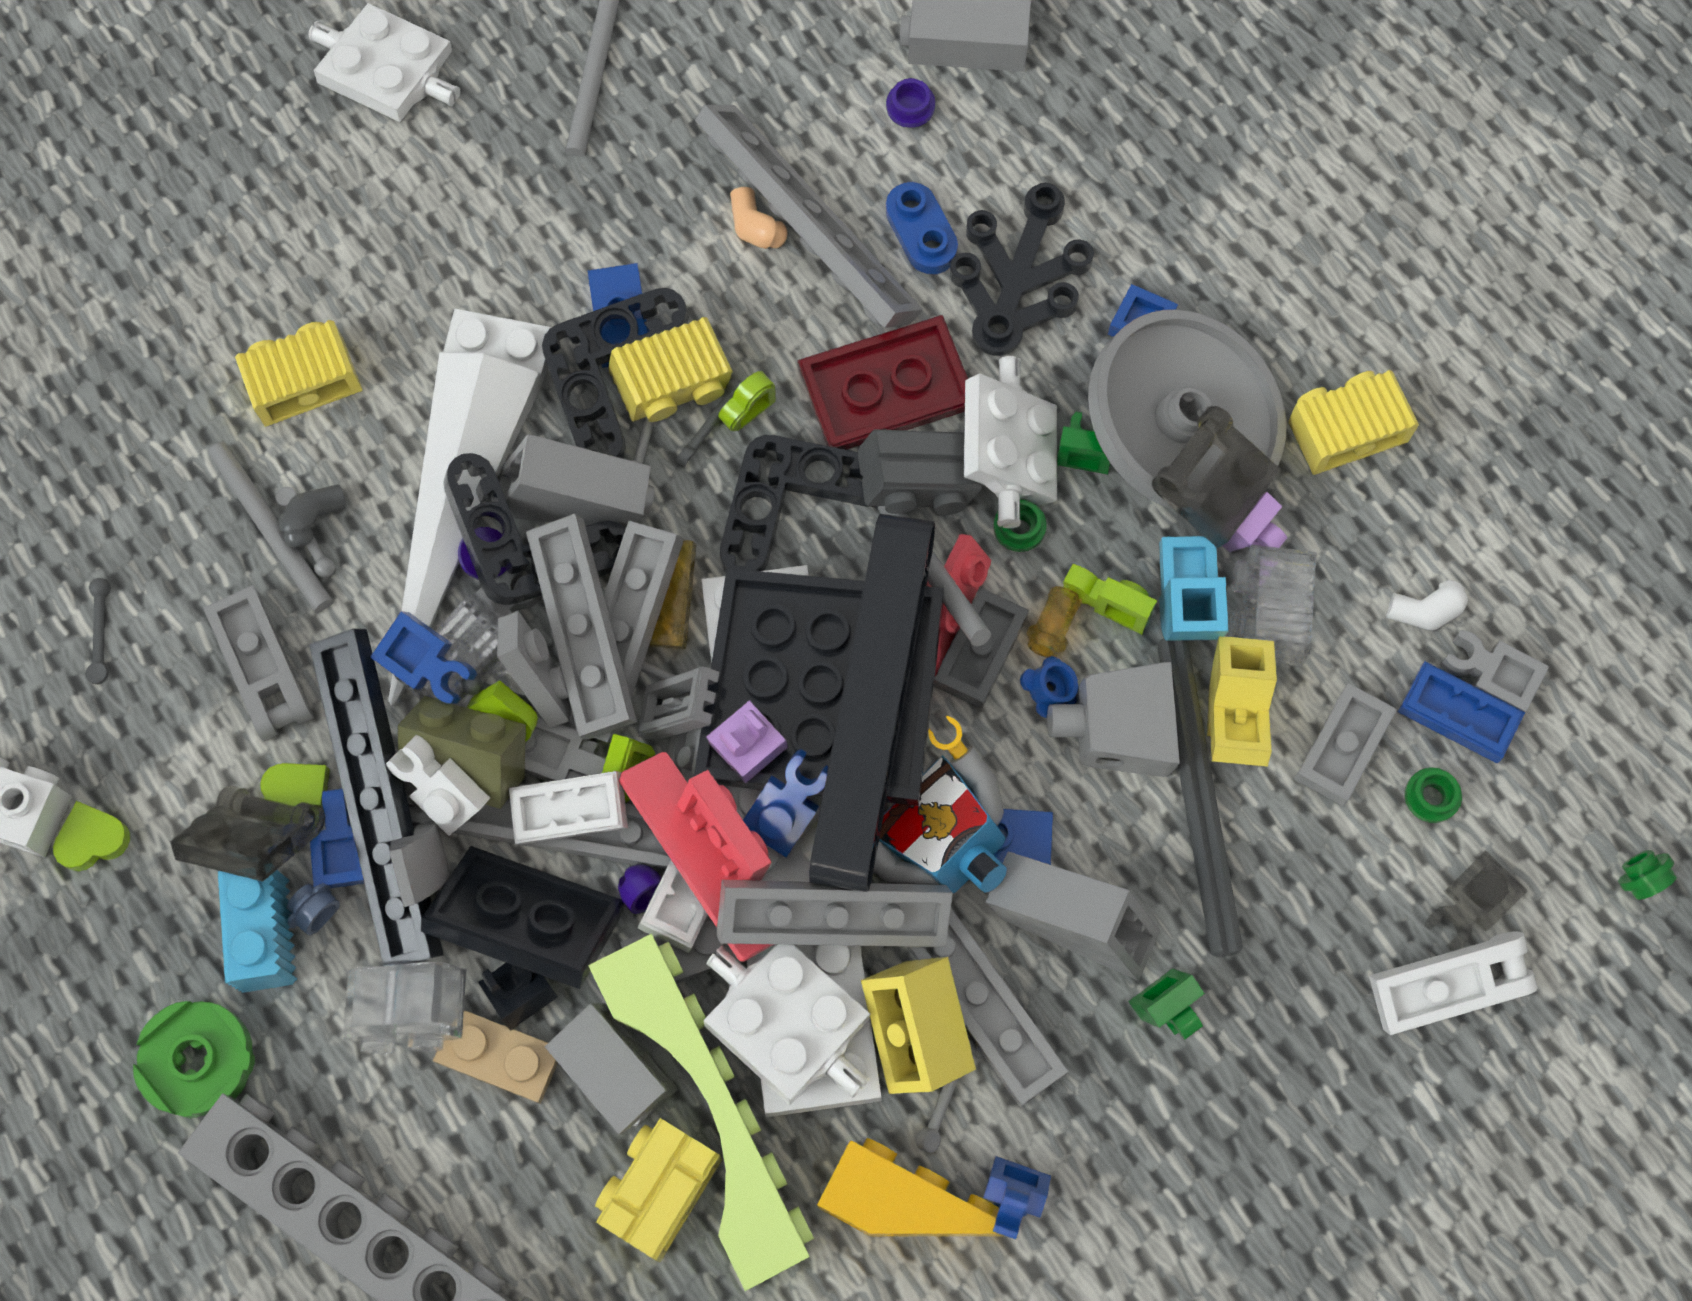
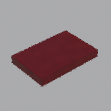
(885, 382)

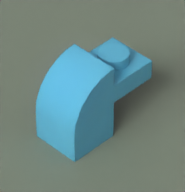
(1191, 592)

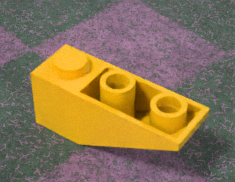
(891, 1201)

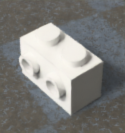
(30, 808)

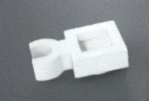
(440, 791)

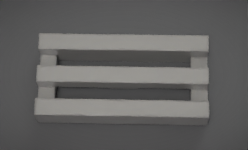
(674, 714)

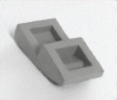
(419, 863)

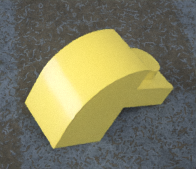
(1240, 701)

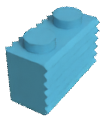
(255, 932)

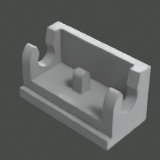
(611, 1067)

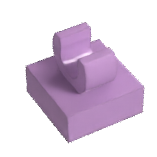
(1257, 528)
(747, 741)

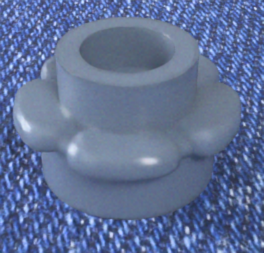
(312, 908)

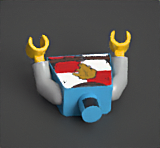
(951, 830)

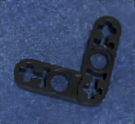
(596, 351)
(788, 476)
(509, 550)

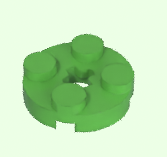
(161, 1057)

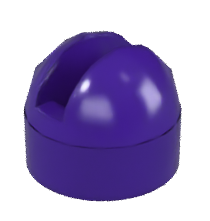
(638, 887)

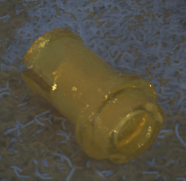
(1050, 631)

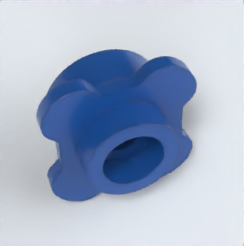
(1059, 676)

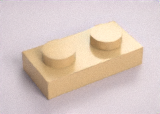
(500, 1057)

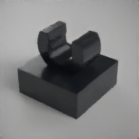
(516, 993)

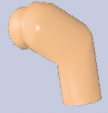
(753, 225)

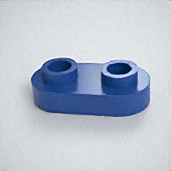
(919, 225)

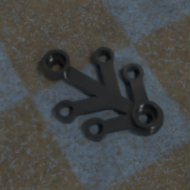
(1018, 276)

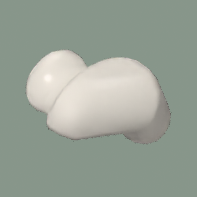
(1432, 611)

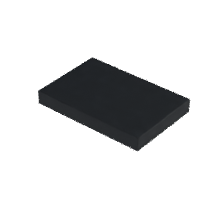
(523, 916)

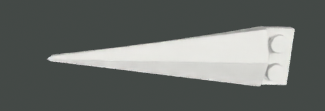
(478, 407)

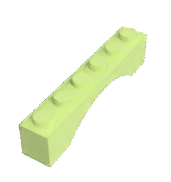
(754, 1223)

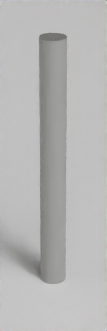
(592, 78)
(269, 527)
(954, 599)

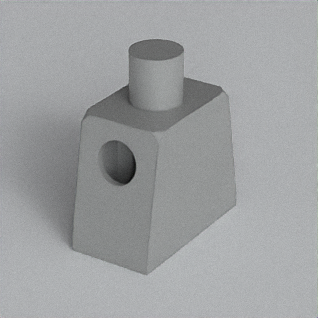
(1123, 720)

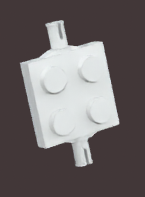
(383, 62)
(1010, 441)
(787, 1021)

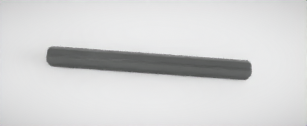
(1202, 806)

